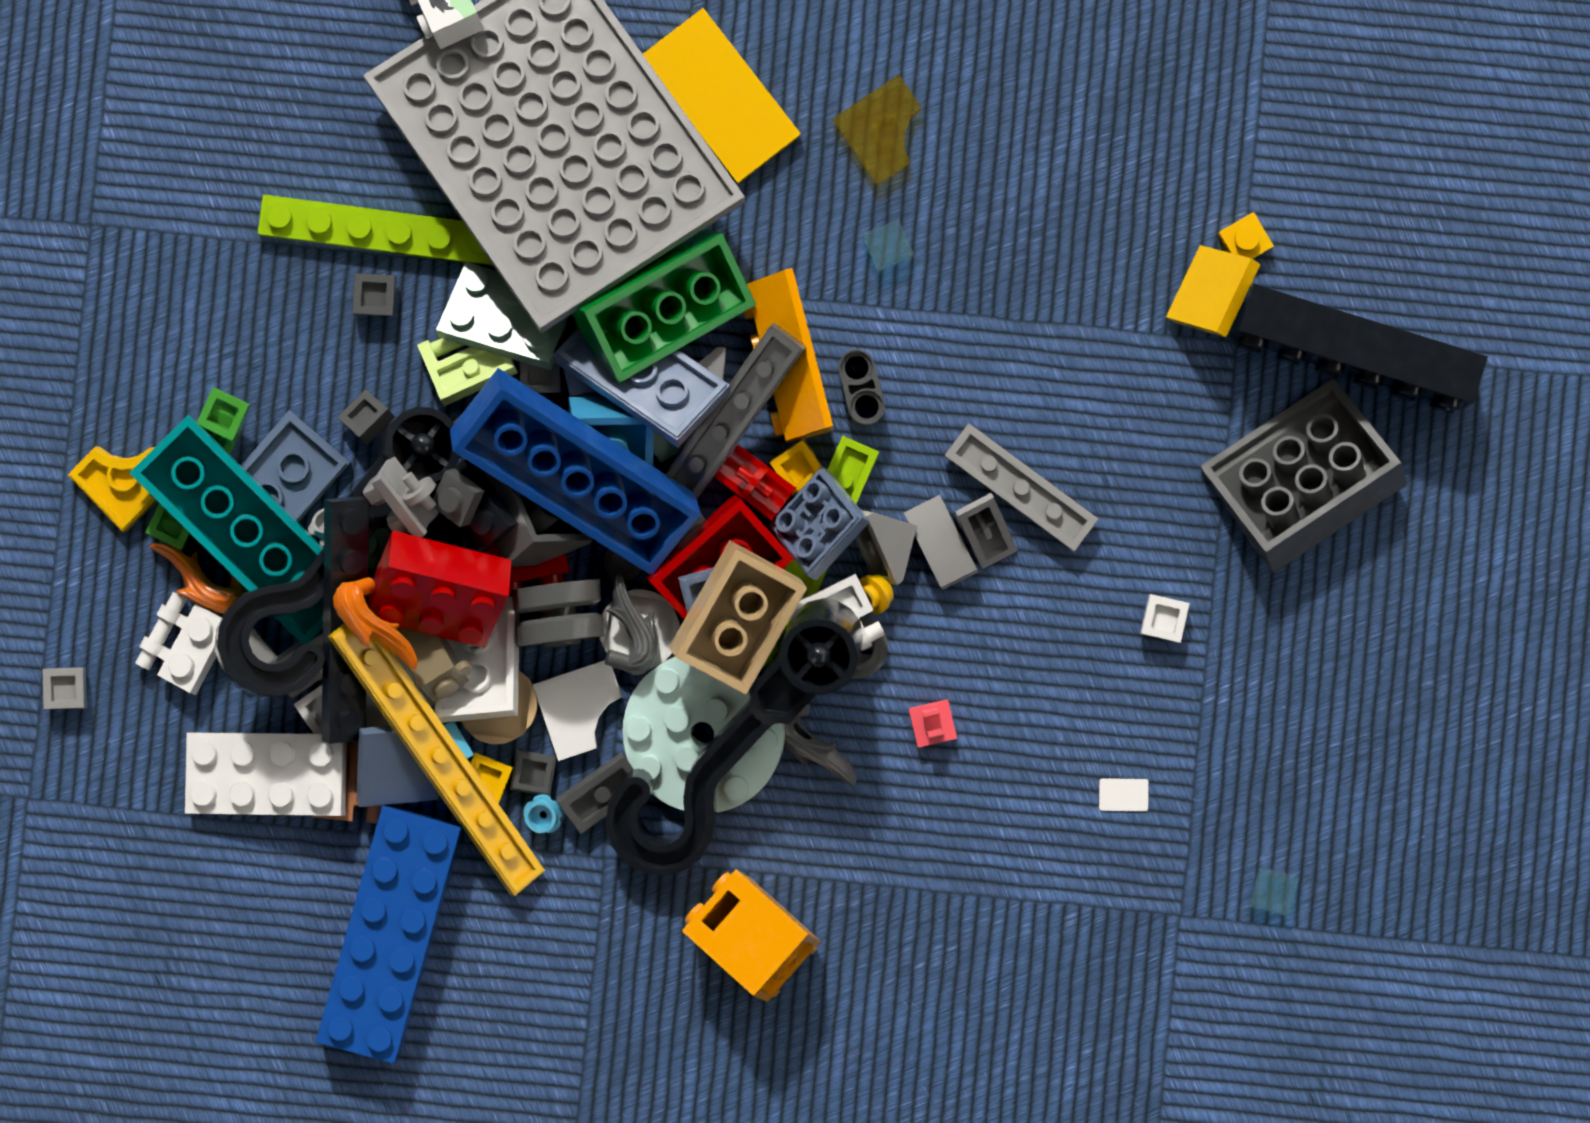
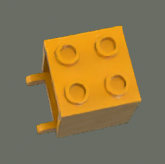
(750, 935)

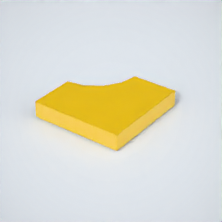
(112, 487)

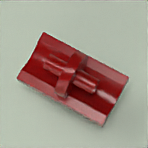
(755, 482)

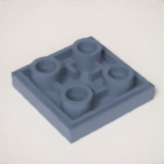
(818, 523)

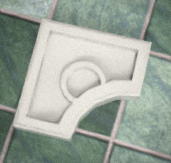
(574, 704)

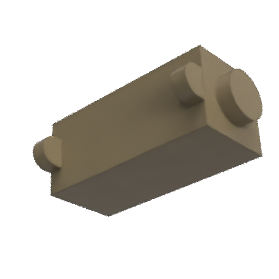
(438, 669)

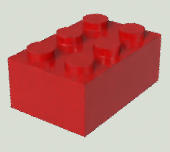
(706, 544)
(440, 589)

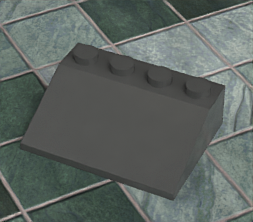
(1304, 475)

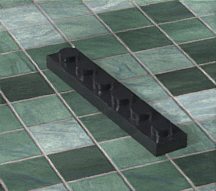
(344, 561)

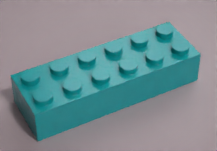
(231, 516)

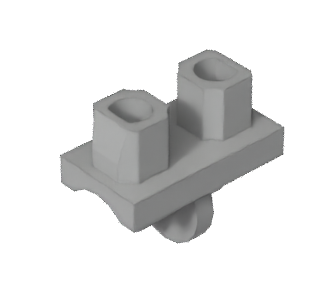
(405, 495)

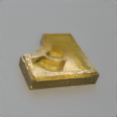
(878, 127)

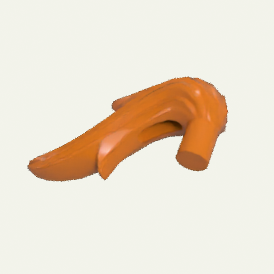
(198, 586)
(356, 615)

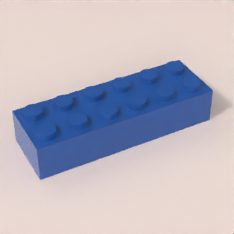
(574, 471)
(390, 934)

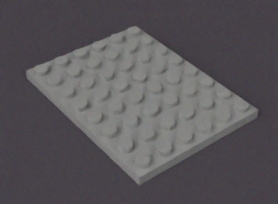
(555, 148)

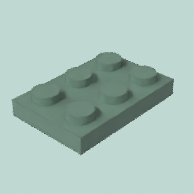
(490, 318)

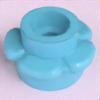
(535, 821)

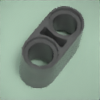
(860, 388)

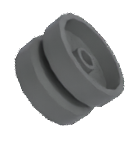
(558, 613)

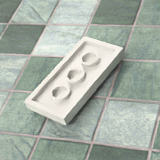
(265, 774)

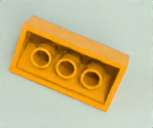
(800, 396)

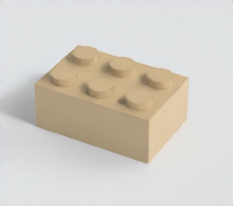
(737, 617)

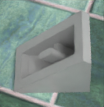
(985, 531)
(886, 546)

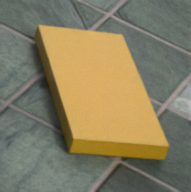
(721, 96)

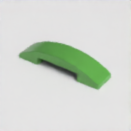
(223, 420)

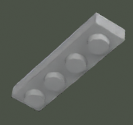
(1021, 487)

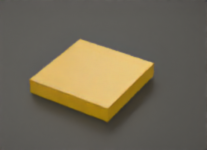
(1213, 290)

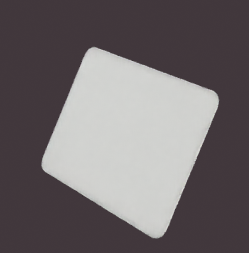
(1123, 794)

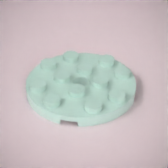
(661, 740)

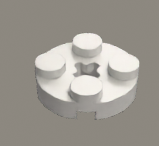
(665, 624)

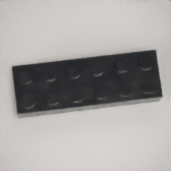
(1359, 348)

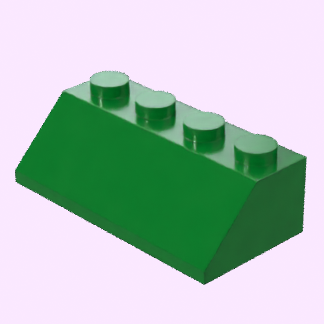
(665, 305)

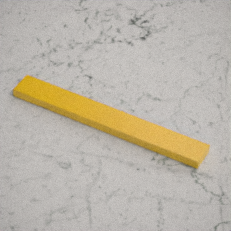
(440, 759)

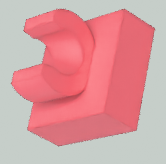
(932, 723)

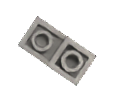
(941, 542)

